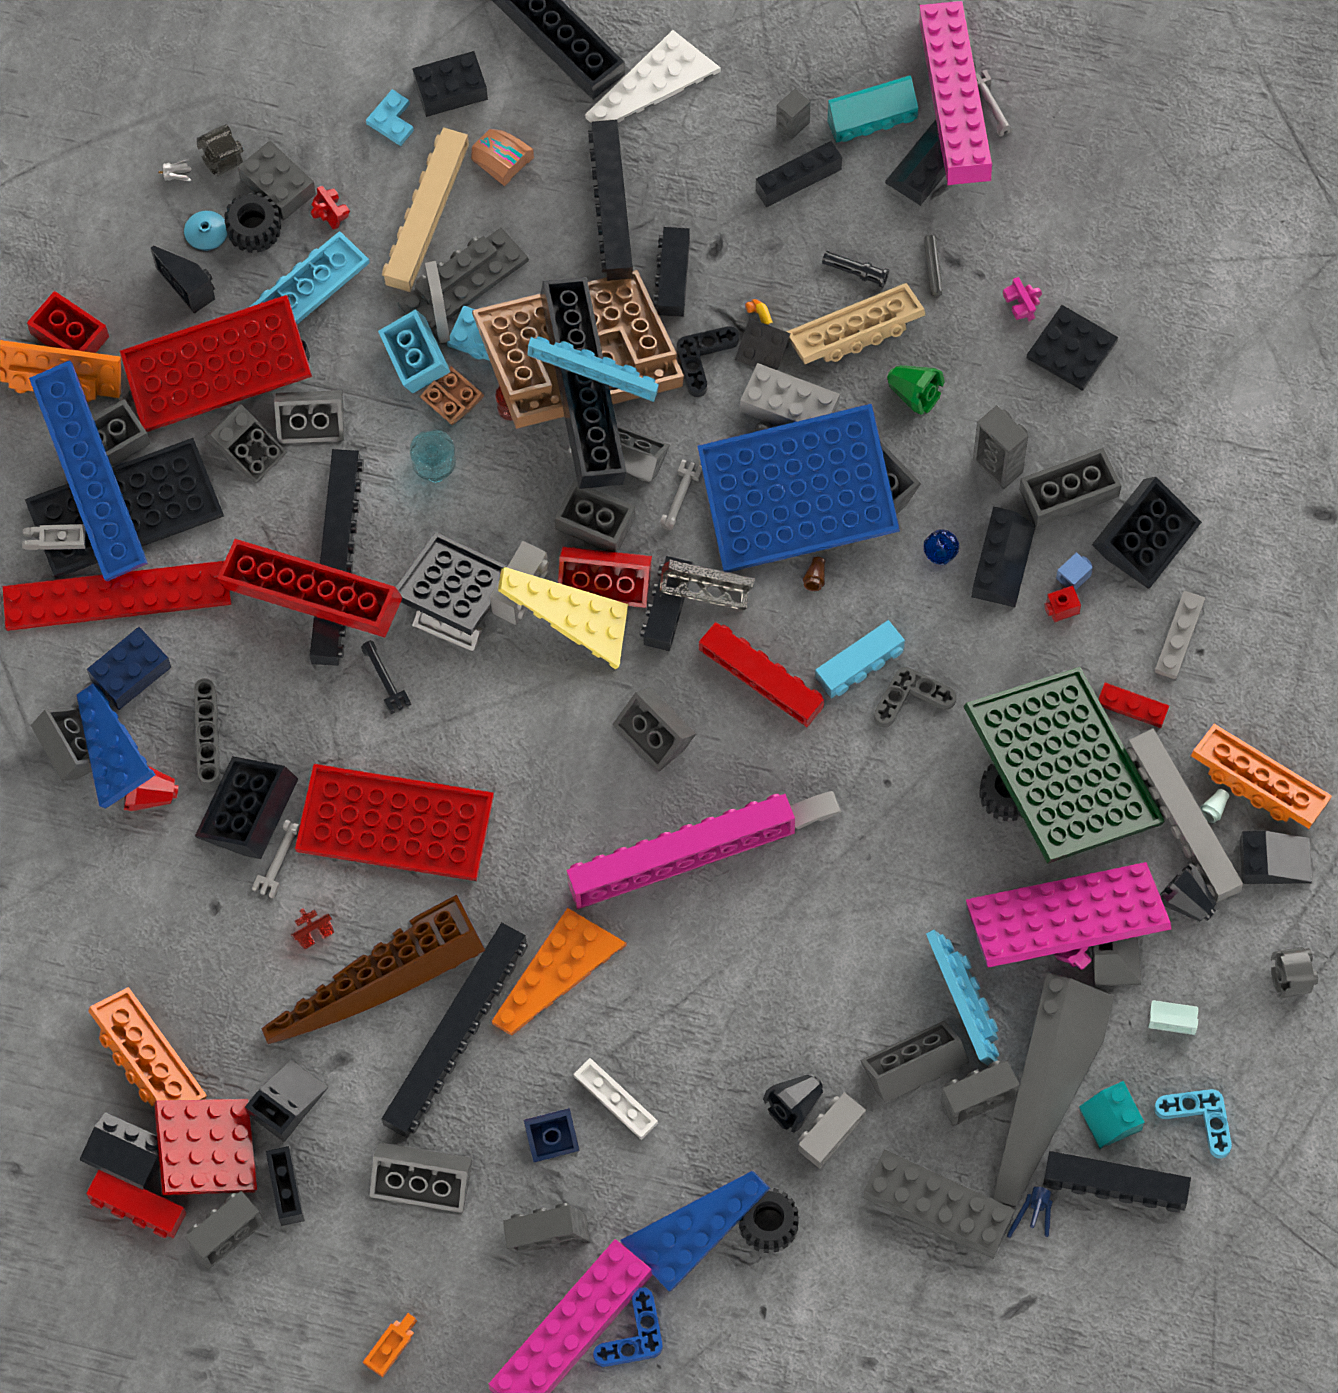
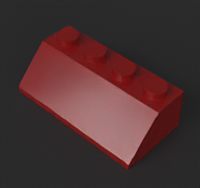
(607, 574)

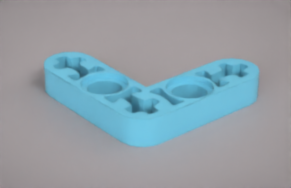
(1208, 1111)

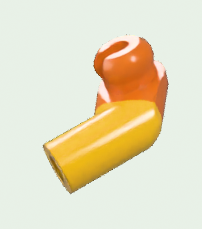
(761, 309)

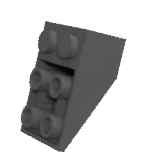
(245, 443)

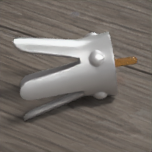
(172, 171)

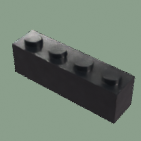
(798, 174)
(673, 271)
(663, 613)

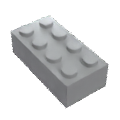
(784, 398)

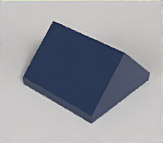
(551, 1135)

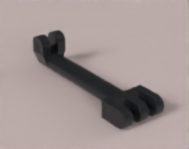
(370, 649)

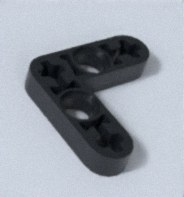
(698, 349)

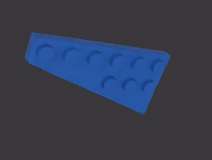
(687, 1235)

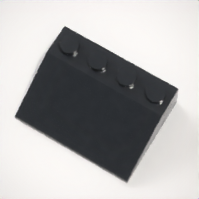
(1147, 532)
(247, 806)

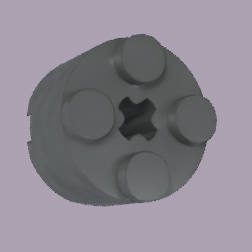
(1293, 972)

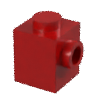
(1062, 604)

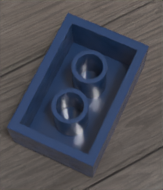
(129, 668)

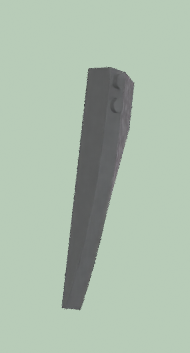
(1061, 1050)

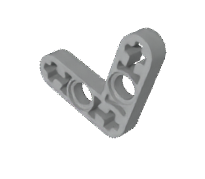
(437, 301)

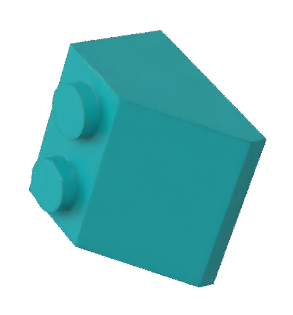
(1112, 1115)

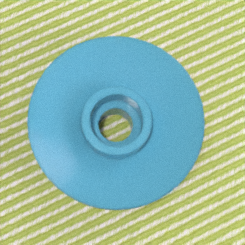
(207, 238)

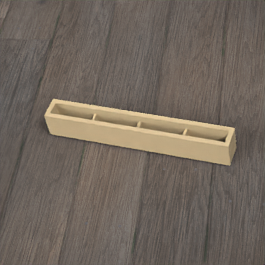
(426, 209)

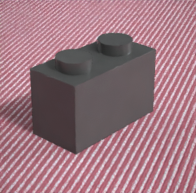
(793, 114)

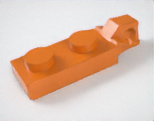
(390, 1345)

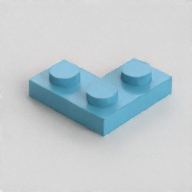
(386, 118)

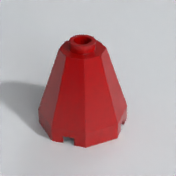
(152, 793)

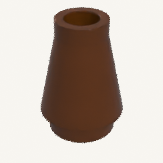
(815, 575)

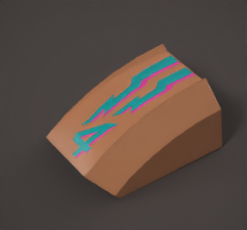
(501, 154)

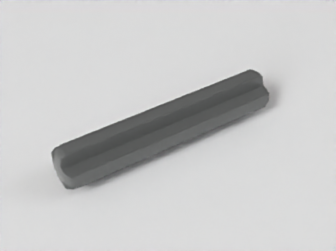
(933, 265)

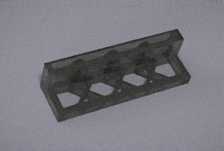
(707, 576)

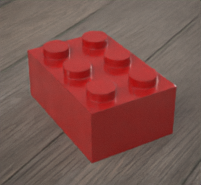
(67, 326)

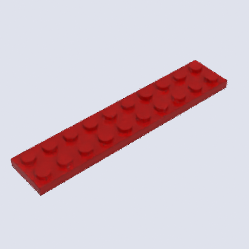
(124, 596)

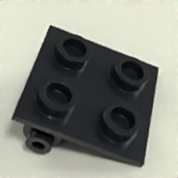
(762, 345)

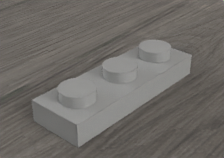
(447, 632)

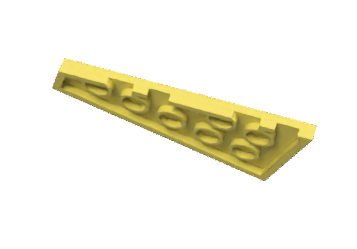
(575, 613)

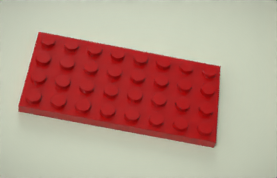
(215, 363)
(394, 822)

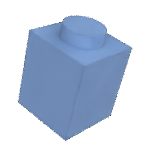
(1074, 571)

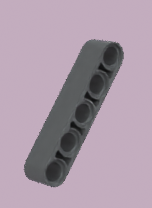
(211, 743)

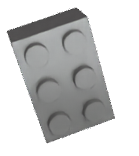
(526, 560)

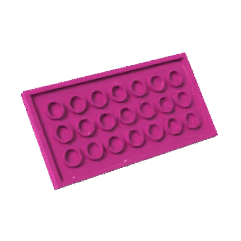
(1067, 914)

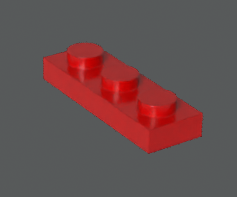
(1133, 705)

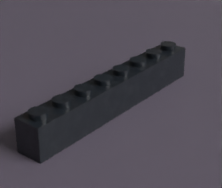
(611, 200)

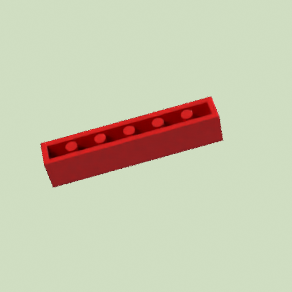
(761, 674)

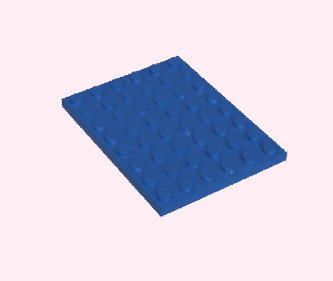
(798, 488)

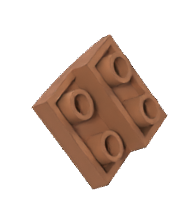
(452, 396)

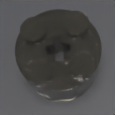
(220, 150)

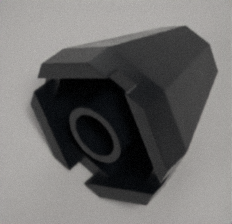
(1189, 895)
(793, 1101)

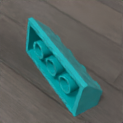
(872, 109)

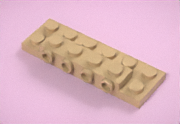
(857, 325)

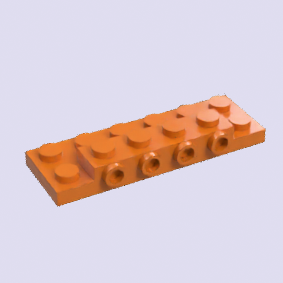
(96, 372)
(1260, 778)
(143, 1050)

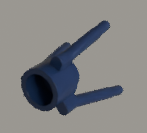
(1039, 1201)

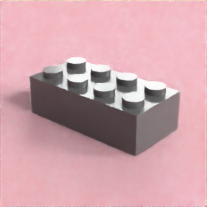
(1000, 446)
(1070, 487)

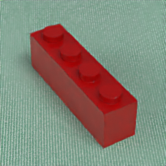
(137, 1204)

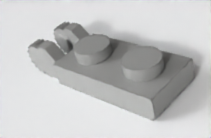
(55, 537)

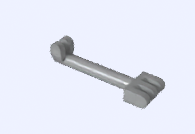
(1003, 124)
(668, 521)
(268, 881)

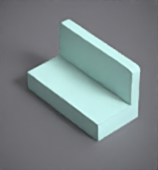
(1173, 1017)

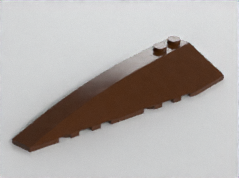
(433, 945)

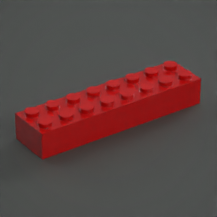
(310, 588)

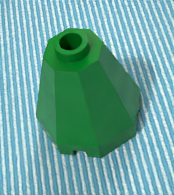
(916, 386)

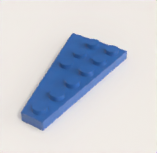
(111, 750)

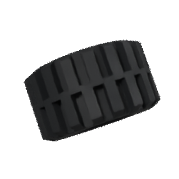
(246, 208)
(993, 800)
(771, 1239)

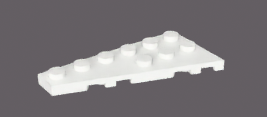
(655, 78)

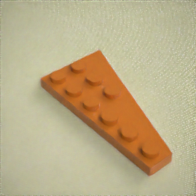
(560, 964)

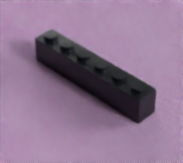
(1117, 1181)

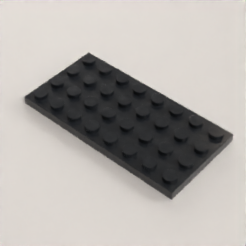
(162, 493)

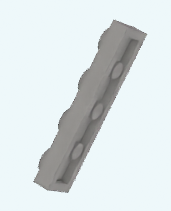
(1179, 635)

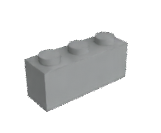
(831, 1129)

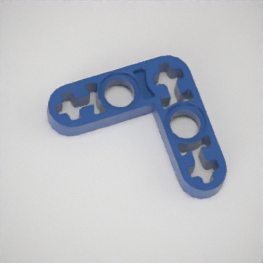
(638, 1342)

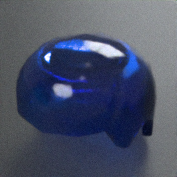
(941, 546)

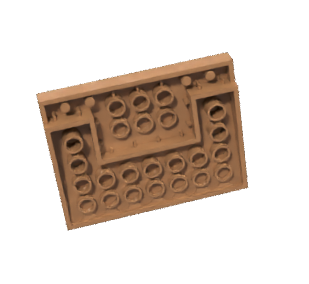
(626, 330)

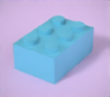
(414, 351)

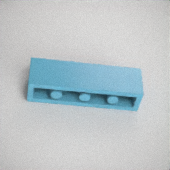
(860, 659)

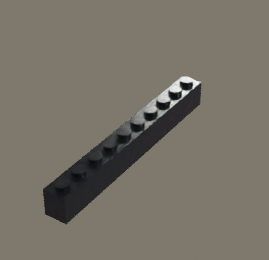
(337, 545)
(454, 1030)

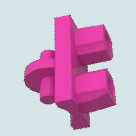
(1026, 297)
(1074, 957)

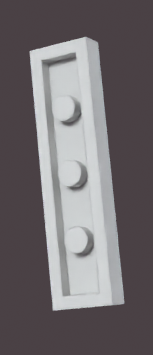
(615, 1098)

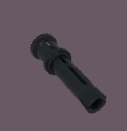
(864, 271)

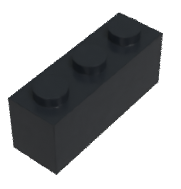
(285, 1186)

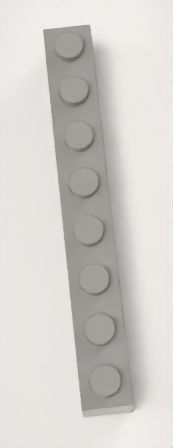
(1184, 815)

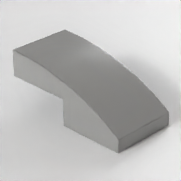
(815, 808)

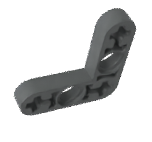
(911, 687)

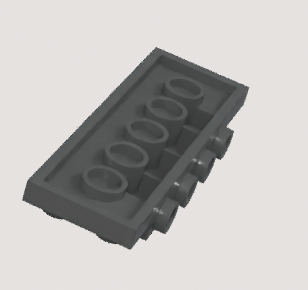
(467, 275)

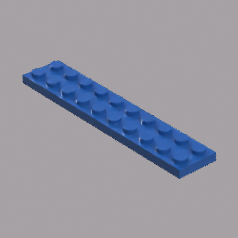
(88, 471)

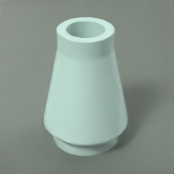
(1214, 806)

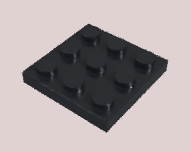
(1072, 347)

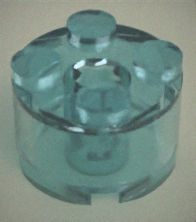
(433, 455)

